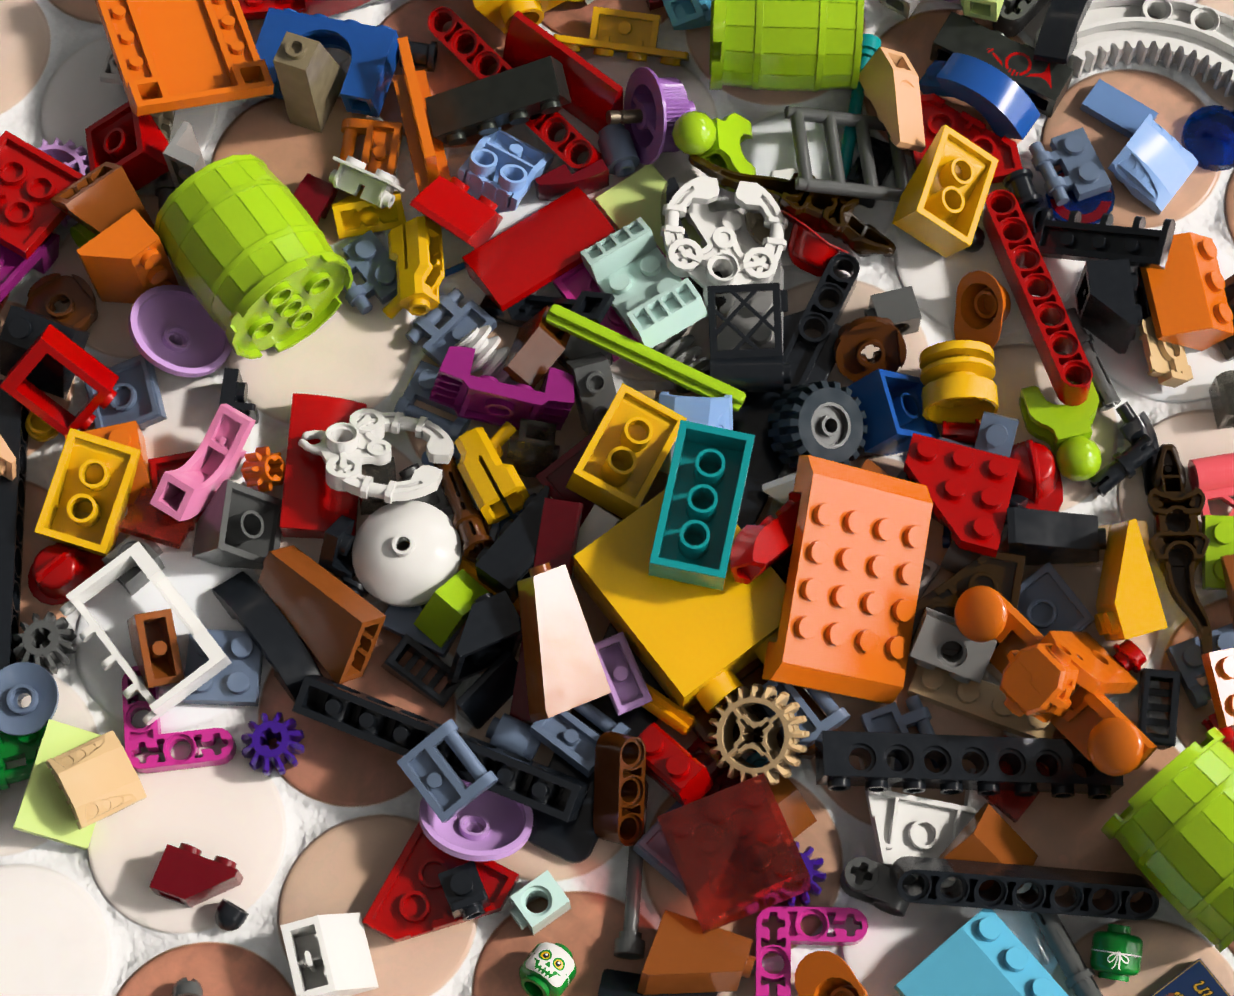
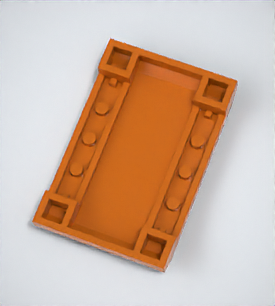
(183, 53)
(851, 582)

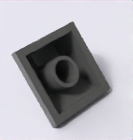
(238, 527)

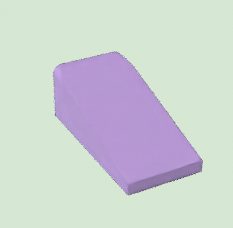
(622, 674)

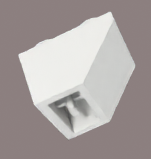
(329, 955)

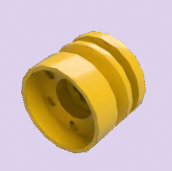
(958, 381)

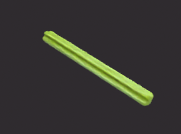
(642, 355)

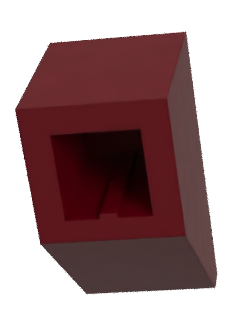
(193, 878)

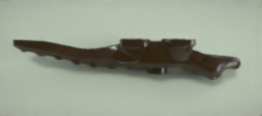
(818, 211)
(1177, 538)

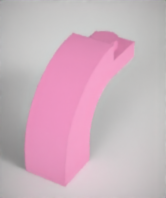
(192, 486)

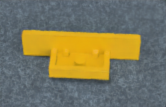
(626, 33)

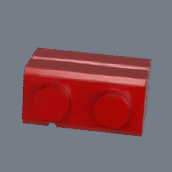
(674, 766)

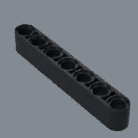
(1038, 898)

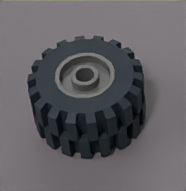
(817, 422)

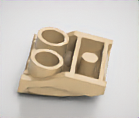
(97, 779)

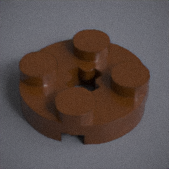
(72, 289)
(867, 331)

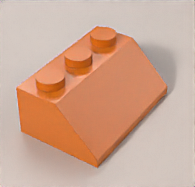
(126, 260)
(1189, 295)

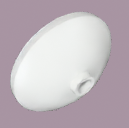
(409, 575)

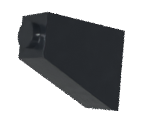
(1054, 536)

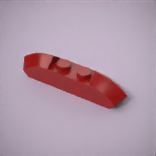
(764, 544)

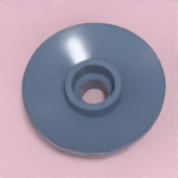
(24, 680)

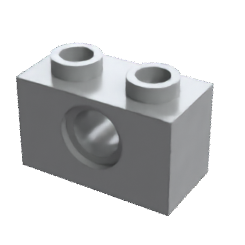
(940, 628)

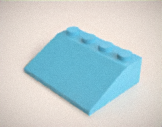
(980, 961)

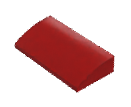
(589, 88)
(537, 249)
(307, 500)

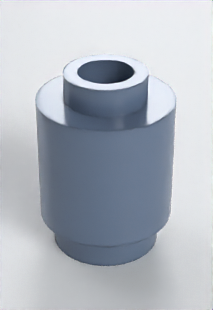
(618, 150)
(513, 736)

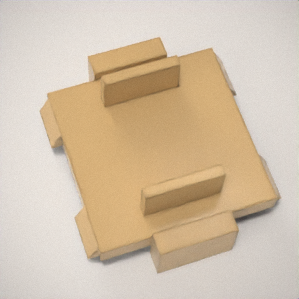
(1164, 359)

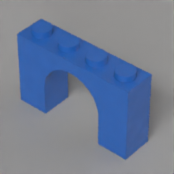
(371, 48)

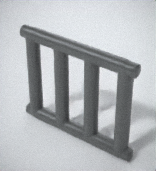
(838, 184)

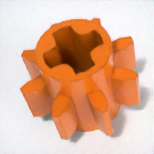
(263, 469)

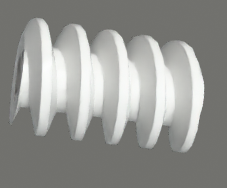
(486, 355)

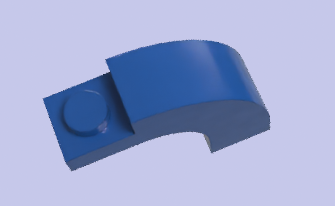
(985, 89)

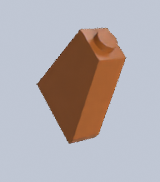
(101, 198)
(692, 961)

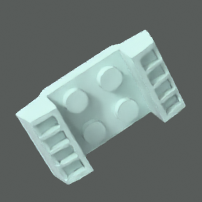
(645, 291)

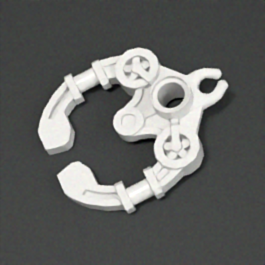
(722, 252)
(360, 442)

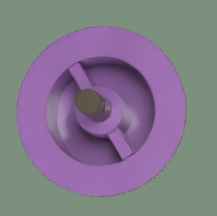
(651, 111)

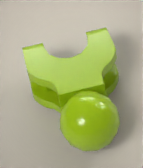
(715, 140)
(1065, 430)

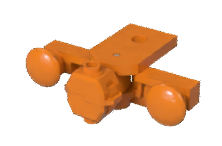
(1047, 670)

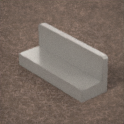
(183, 154)

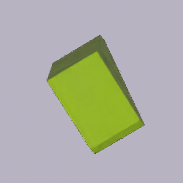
(449, 607)

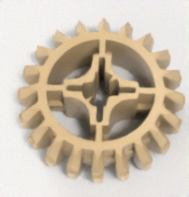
(747, 722)

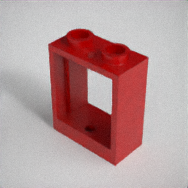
(75, 360)

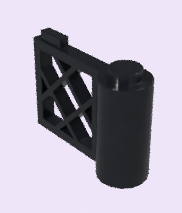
(753, 368)

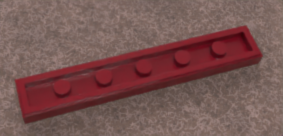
(557, 546)

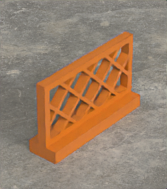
(425, 151)

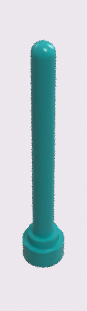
(869, 47)

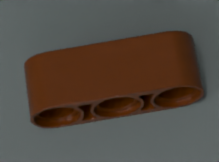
(619, 788)

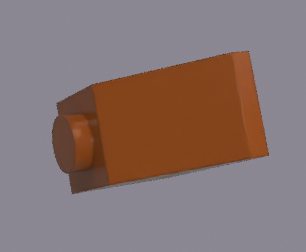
(156, 648)

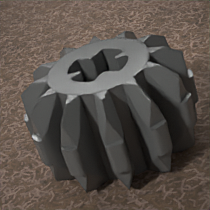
(54, 632)

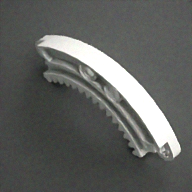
(1127, 31)

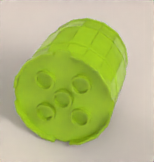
(786, 44)
(251, 255)
(1184, 835)

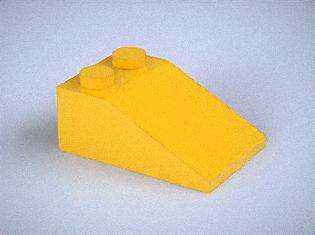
(946, 193)
(625, 452)
(88, 493)
(1127, 591)

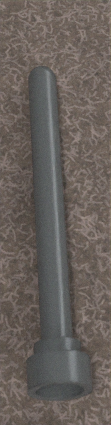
(630, 941)

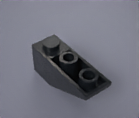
(514, 550)

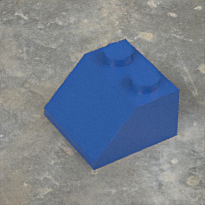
(892, 411)

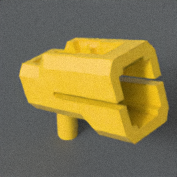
(419, 266)
(483, 458)

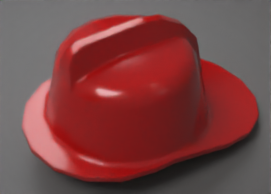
(808, 248)
(1037, 476)
(59, 571)

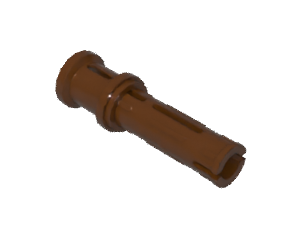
(466, 518)

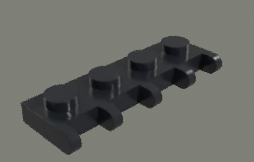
(1103, 241)

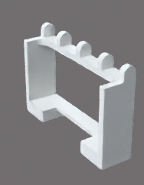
(105, 576)

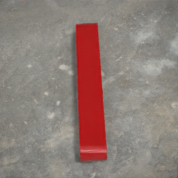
(478, 62)
(1037, 311)

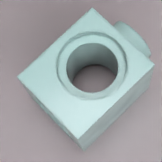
(545, 887)

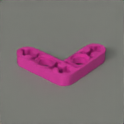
(151, 738)
(793, 935)

